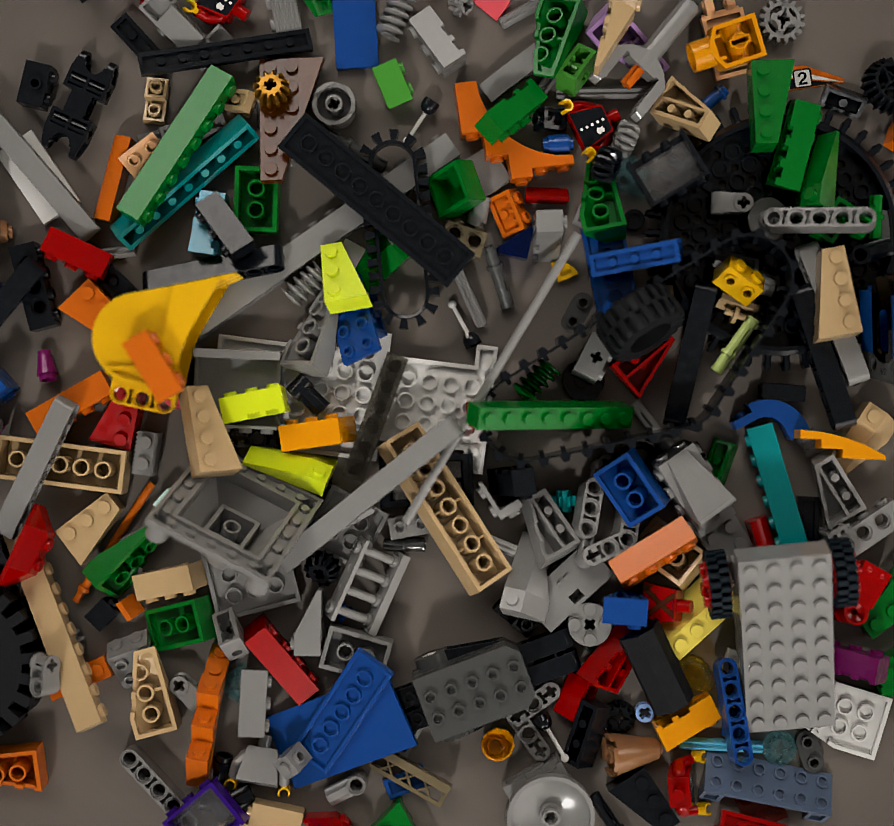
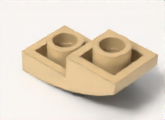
(156, 101)

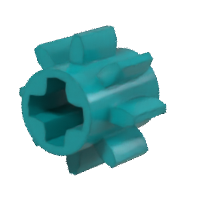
(564, 500)

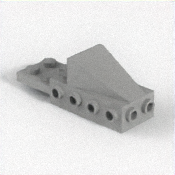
(700, 497)

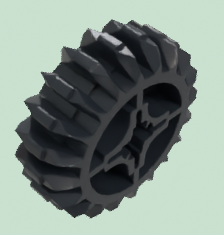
(875, 84)

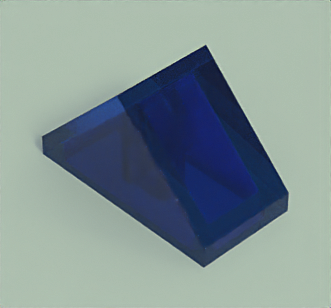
(517, 246)

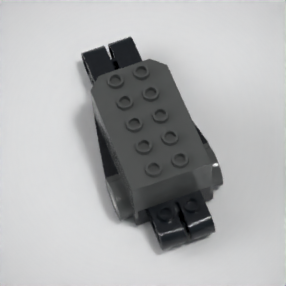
(482, 681)

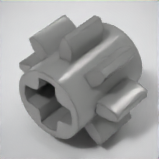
(460, 7)

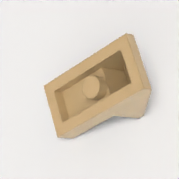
(241, 103)

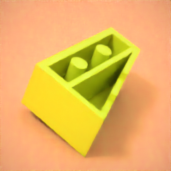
(254, 403)

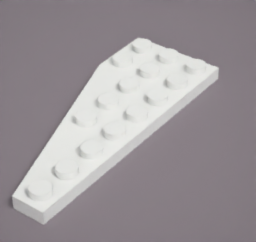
(858, 716)

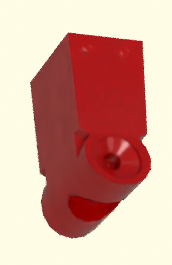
(873, 582)

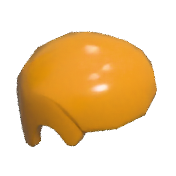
(497, 744)

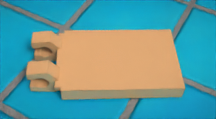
(714, 18)

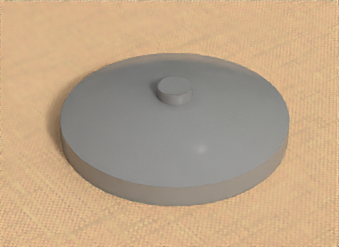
(550, 801)

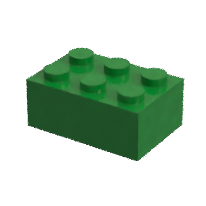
(256, 203)

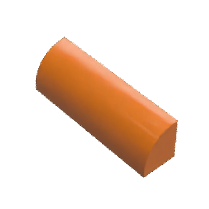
(113, 181)

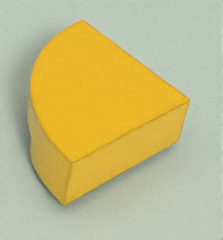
(567, 272)

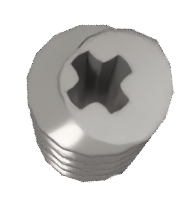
(393, 18)
(304, 285)

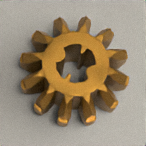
(271, 89)

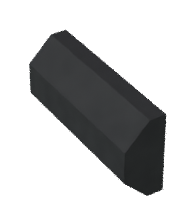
(657, 668)

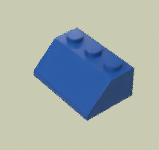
(631, 487)

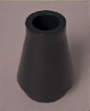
(221, 765)

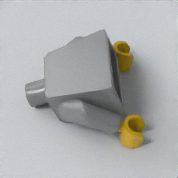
(256, 767)

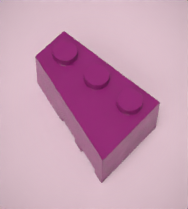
(860, 663)

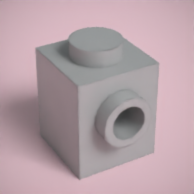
(289, 764)

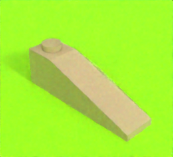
(872, 429)

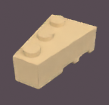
(169, 581)

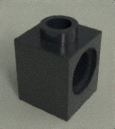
(103, 613)

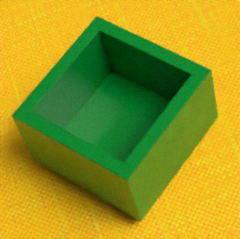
(456, 189)

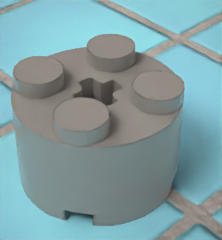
(340, 95)
(588, 636)

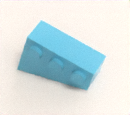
(200, 242)

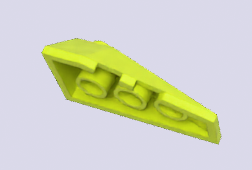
(300, 469)

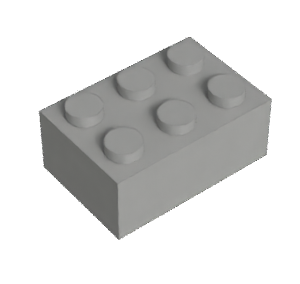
(345, 640)

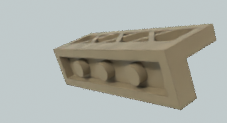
(417, 771)

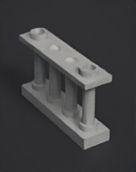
(379, 602)

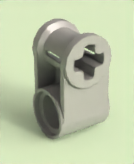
(725, 203)
(44, 678)
(185, 692)

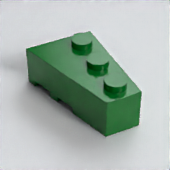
(511, 114)

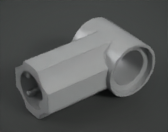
(345, 788)

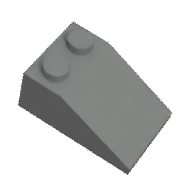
(309, 636)

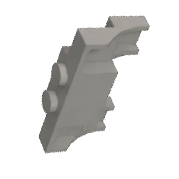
(178, 26)

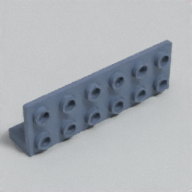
(769, 785)

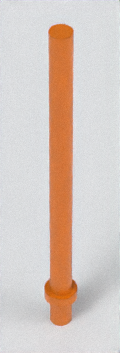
(84, 588)

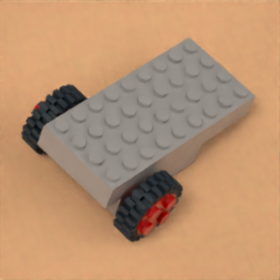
(784, 625)

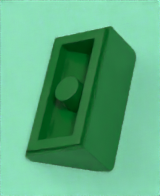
(721, 458)

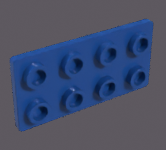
(360, 332)

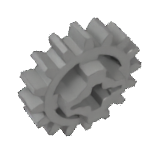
(790, 17)

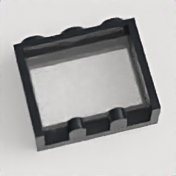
(669, 171)

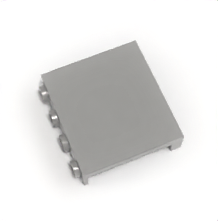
(235, 371)

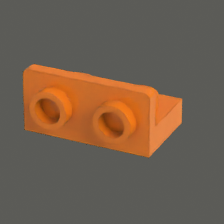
(510, 213)

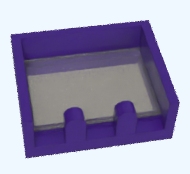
(207, 807)

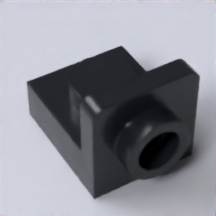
(549, 119)

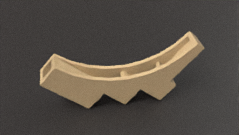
(274, 813)

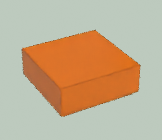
(130, 607)

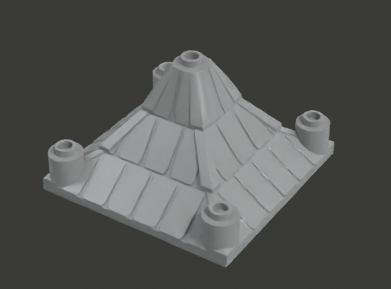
(236, 521)

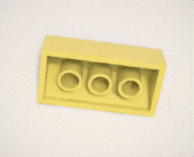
(694, 626)

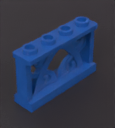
(636, 257)

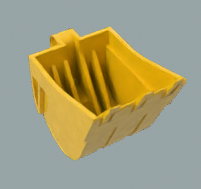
(176, 316)

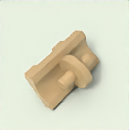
(734, 308)

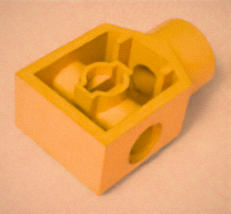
(727, 45)

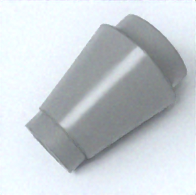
(478, 215)

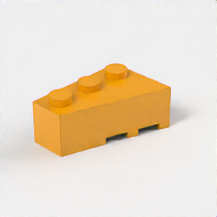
(679, 726)

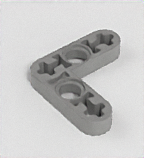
(525, 721)

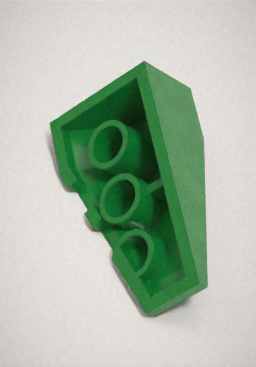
(555, 33)
(820, 174)
(114, 567)

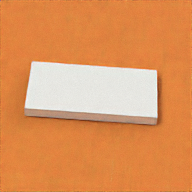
(37, 201)

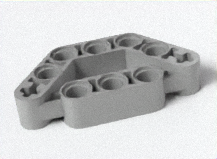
(591, 521)

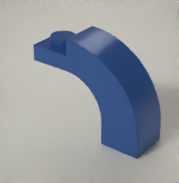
(781, 413)

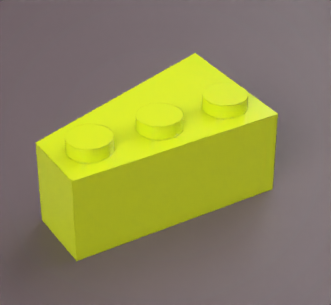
(341, 282)

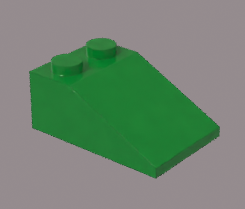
(181, 623)

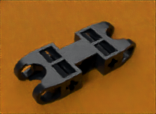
(79, 105)

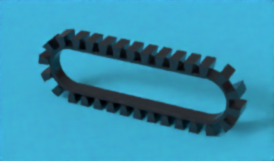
(371, 236)

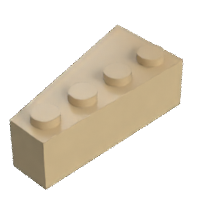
(206, 436)

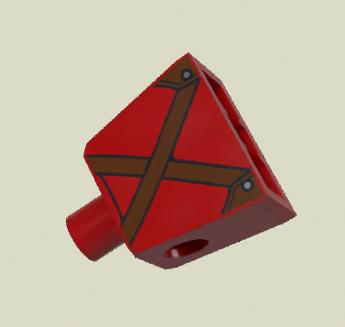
(665, 603)

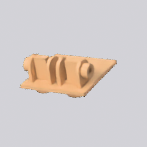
(138, 154)

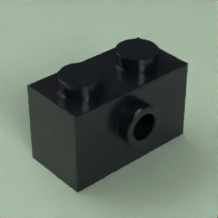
(37, 85)

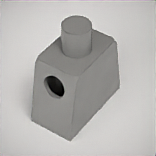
(230, 642)

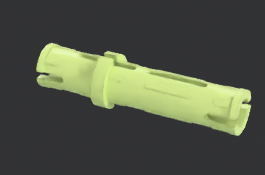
(730, 351)

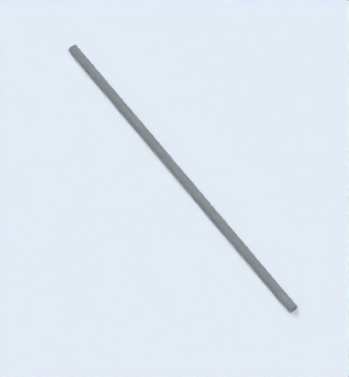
(495, 371)

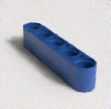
(729, 723)

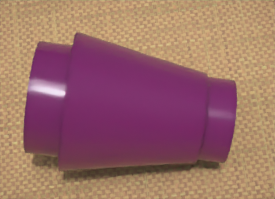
(46, 366)

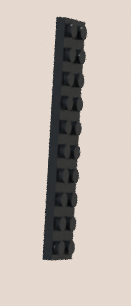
(376, 200)

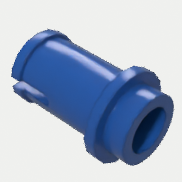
(715, 96)

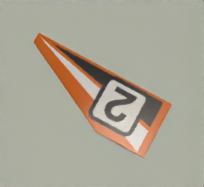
(808, 77)

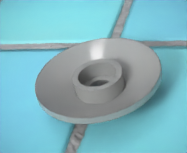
(756, 214)

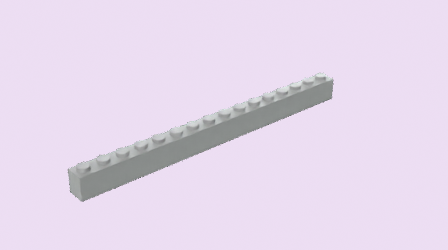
(332, 229)

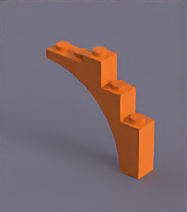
(519, 159)
(205, 720)

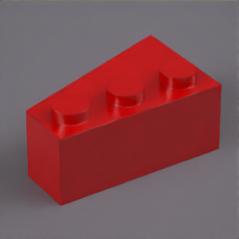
(76, 254)
(608, 663)

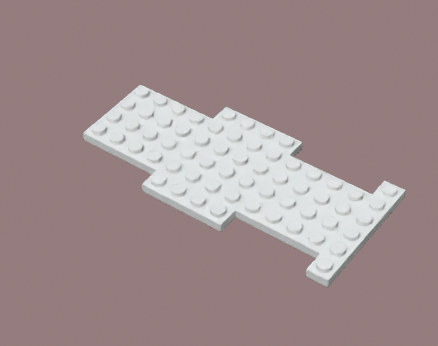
(426, 393)

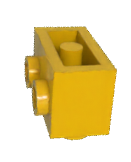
(738, 280)

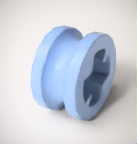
(644, 718)

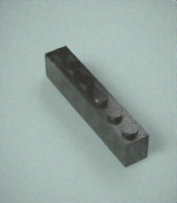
(375, 417)

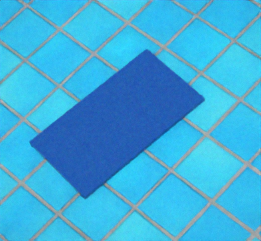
(379, 735)

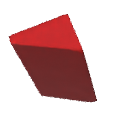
(546, 195)

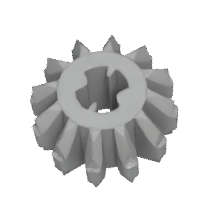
(625, 137)

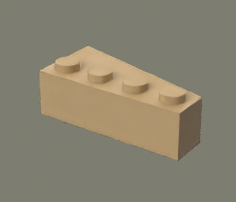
(835, 297)

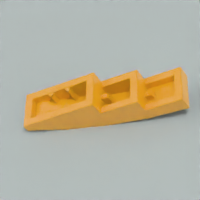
(844, 447)

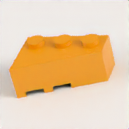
(317, 432)

